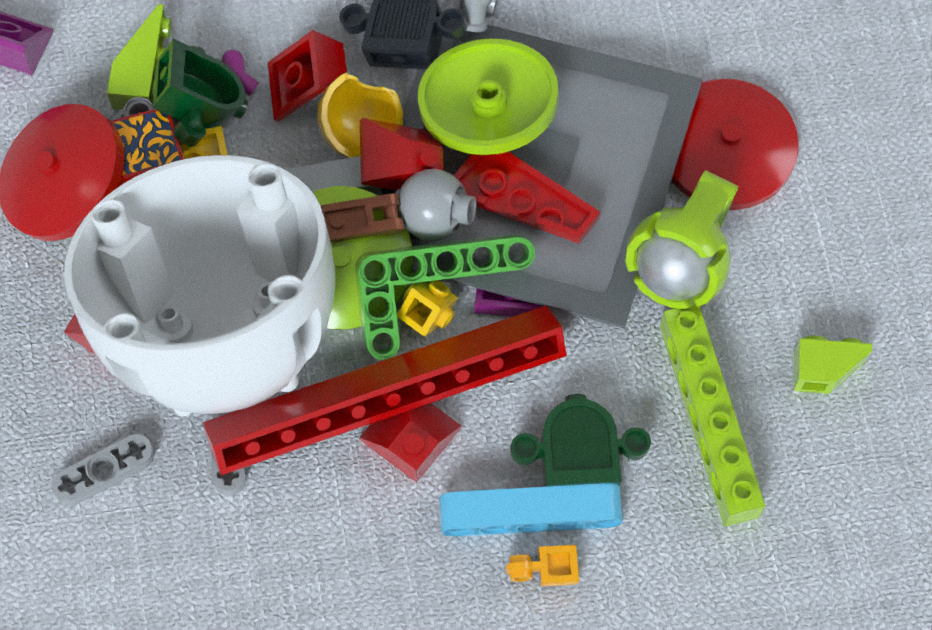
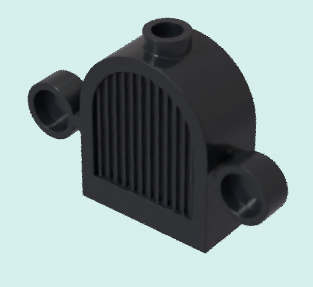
(403, 31)

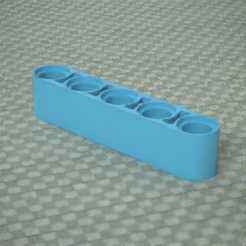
(530, 509)

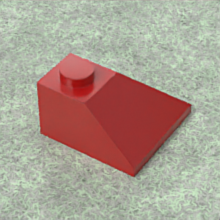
(304, 72)
(395, 153)
(412, 438)

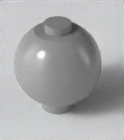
(434, 205)

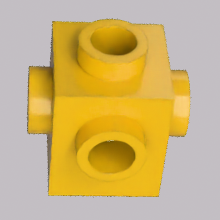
(427, 306)

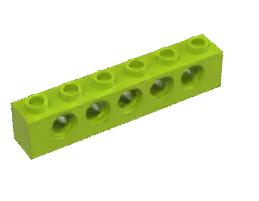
(711, 416)

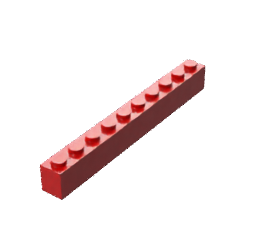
(384, 389)

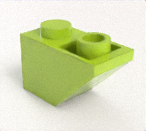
(825, 364)

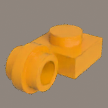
(555, 566)

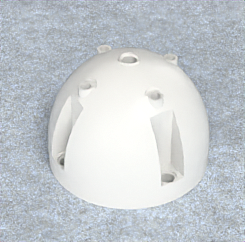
(204, 282)

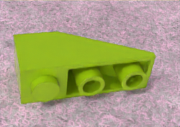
(135, 65)

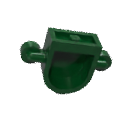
(196, 91)
(580, 445)

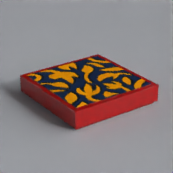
(147, 142)

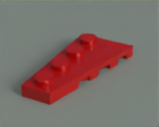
(525, 195)

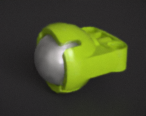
(682, 249)

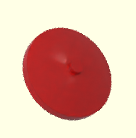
(741, 138)
(60, 171)

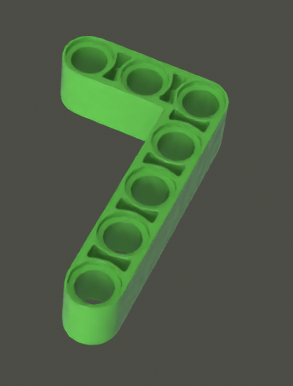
(426, 271)

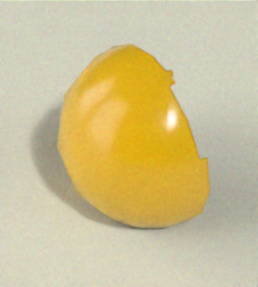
(345, 104)

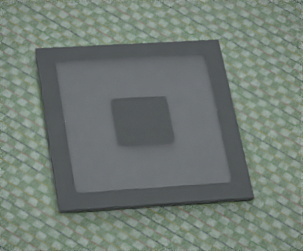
(608, 145)

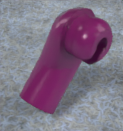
(235, 61)

